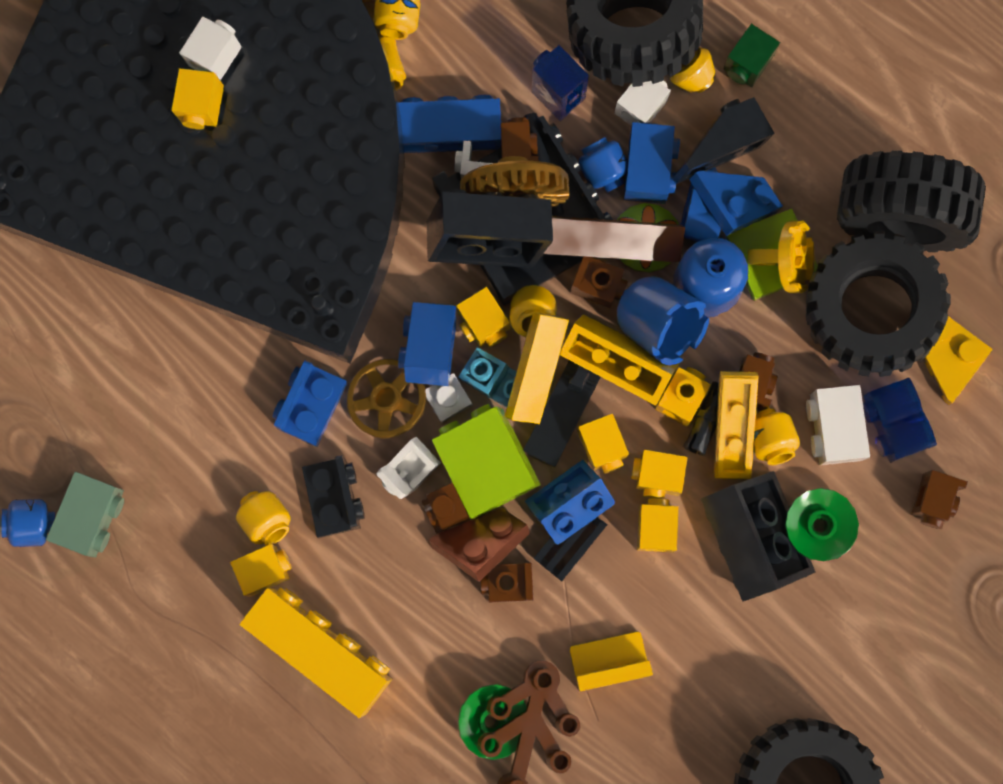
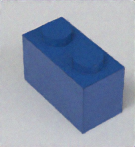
(650, 162)
(429, 344)

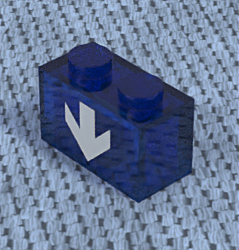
(559, 82)

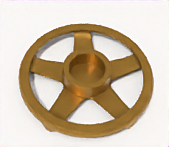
(385, 399)

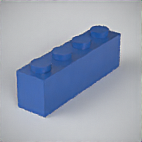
(449, 122)

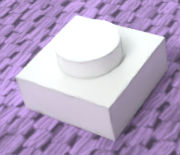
(448, 400)

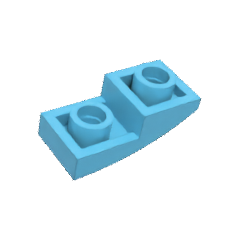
(489, 376)

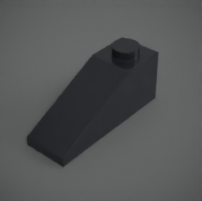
(733, 134)

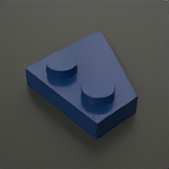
(735, 199)

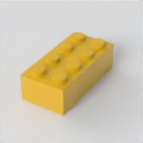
(316, 651)

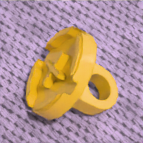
(793, 257)

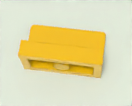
(610, 661)

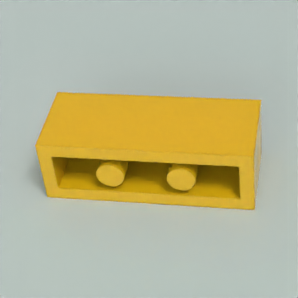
(617, 359)

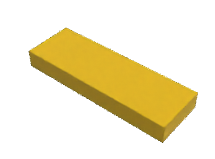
(536, 368)
(735, 425)

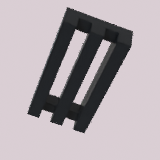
(550, 566)

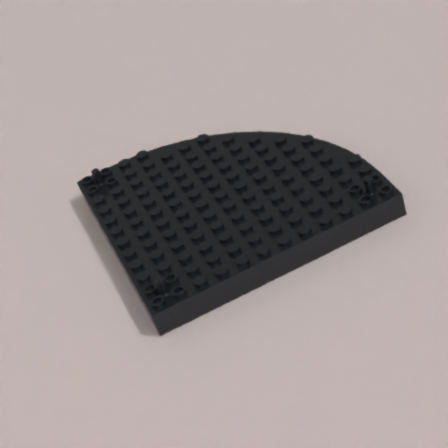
(261, 219)

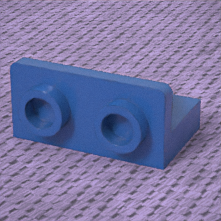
(309, 403)
(570, 501)

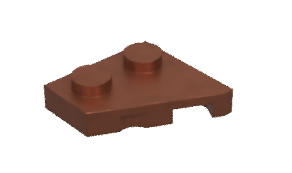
(481, 542)

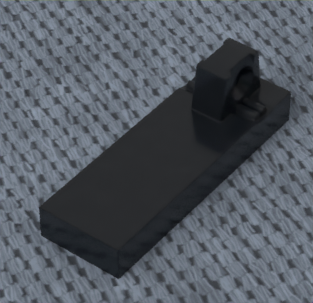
(561, 414)

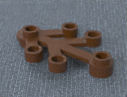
(530, 723)

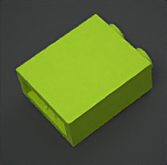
(485, 460)

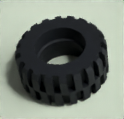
(634, 52)
(912, 196)
(885, 259)
(807, 738)

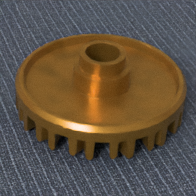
(517, 177)

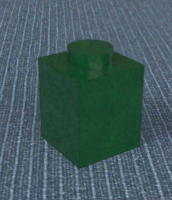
(751, 56)

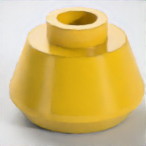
(696, 75)

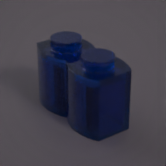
(898, 420)

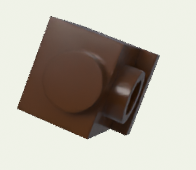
(518, 140)
(587, 288)
(764, 366)
(937, 498)
(444, 508)
(521, 590)

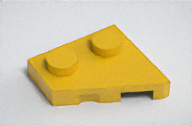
(955, 359)

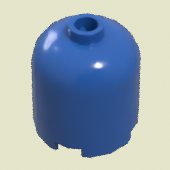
(715, 289)
(661, 318)

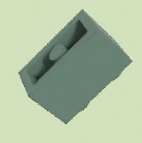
(86, 515)

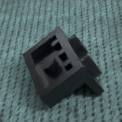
(332, 497)

